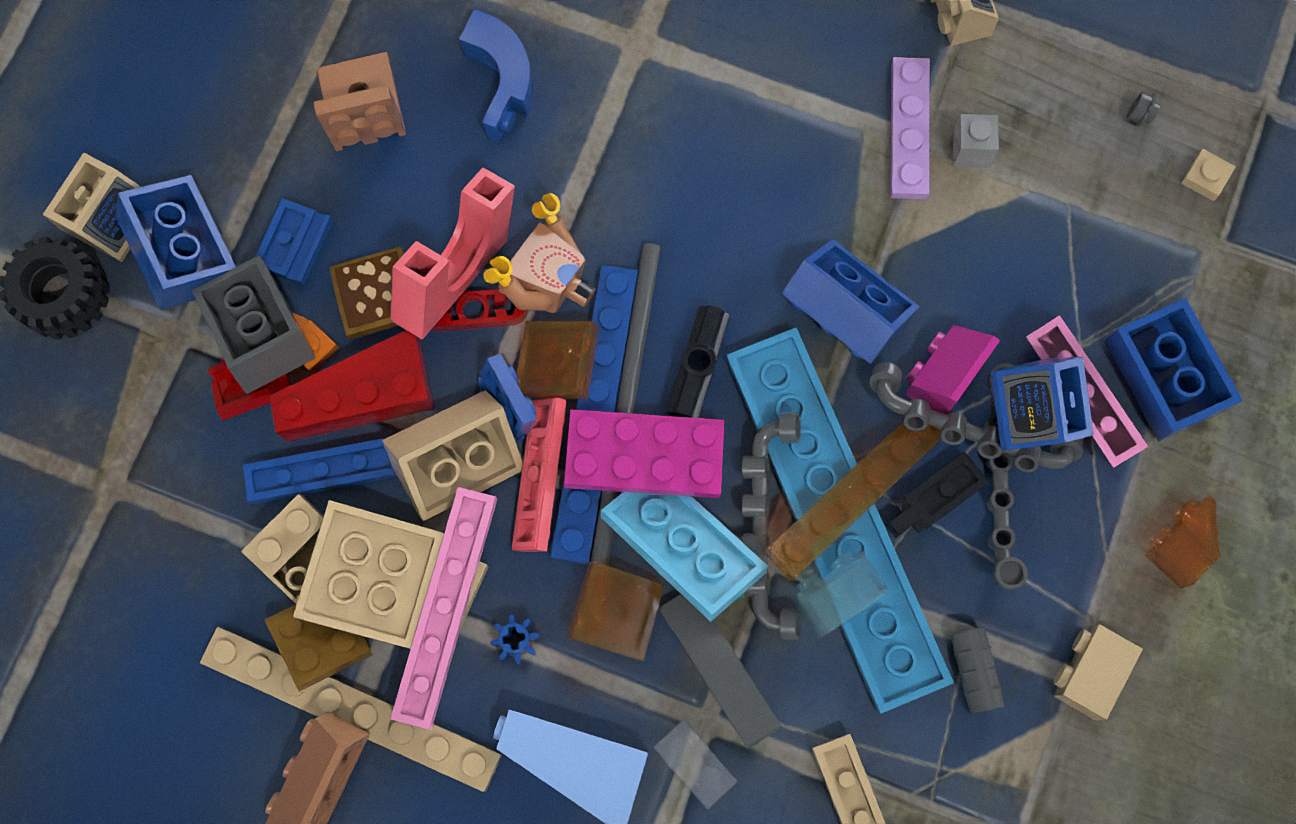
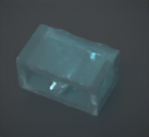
(839, 594)

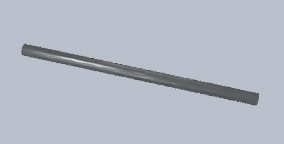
(629, 378)

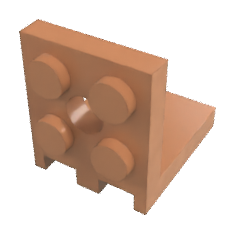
(360, 114)

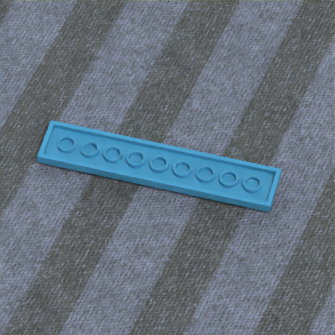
(892, 634)

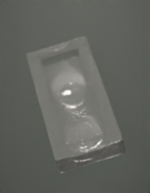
(695, 764)

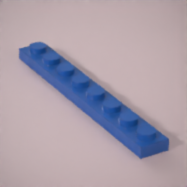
(612, 314)

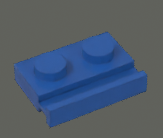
(294, 241)
(502, 384)

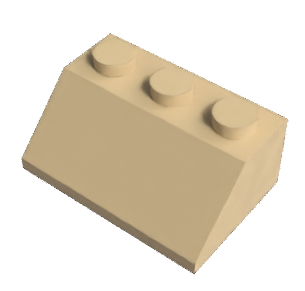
(454, 449)

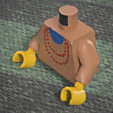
(544, 267)

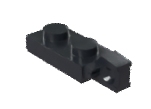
(938, 495)

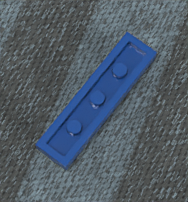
(317, 471)

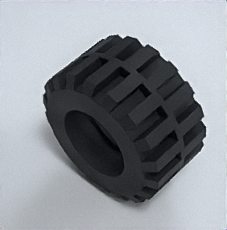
(34, 269)

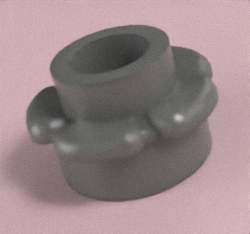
(1144, 109)

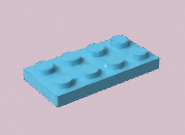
(686, 548)

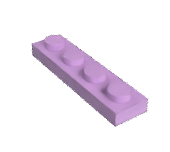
(910, 128)

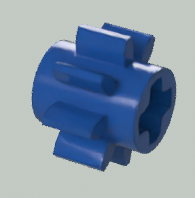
(506, 633)

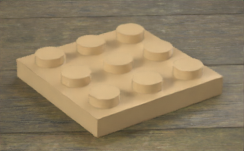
(368, 574)

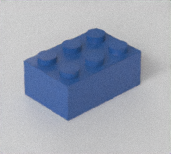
(172, 239)
(1172, 369)

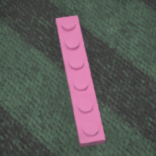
(444, 609)

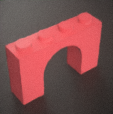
(430, 282)

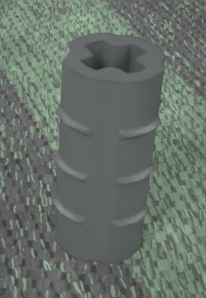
(977, 670)

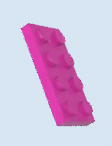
(644, 454)

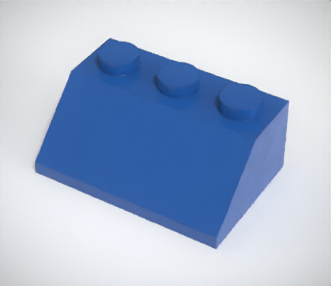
(849, 300)

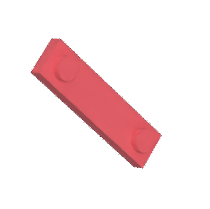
(539, 477)

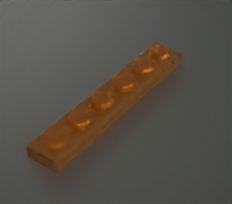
(850, 498)

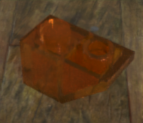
(1189, 545)

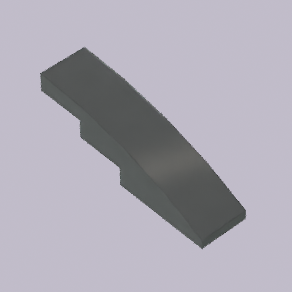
(721, 671)

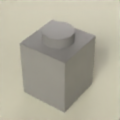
(975, 140)

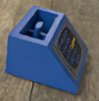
(1042, 403)

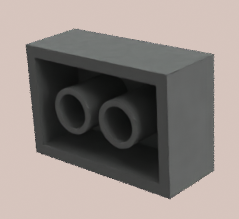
(252, 324)

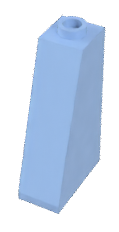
(580, 766)

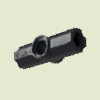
(704, 342)

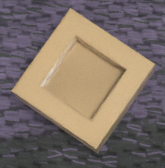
(1208, 174)

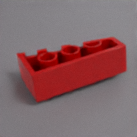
(361, 390)

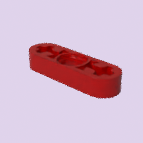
(502, 319)

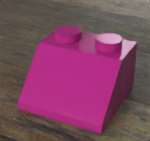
(950, 368)

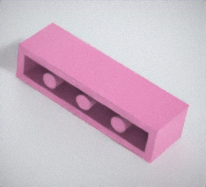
(1110, 423)

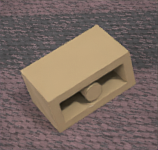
(1096, 671)

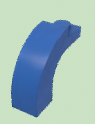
(497, 46)

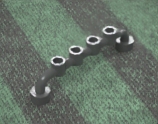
(918, 414)
(758, 507)
(1008, 571)

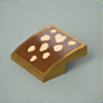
(365, 292)

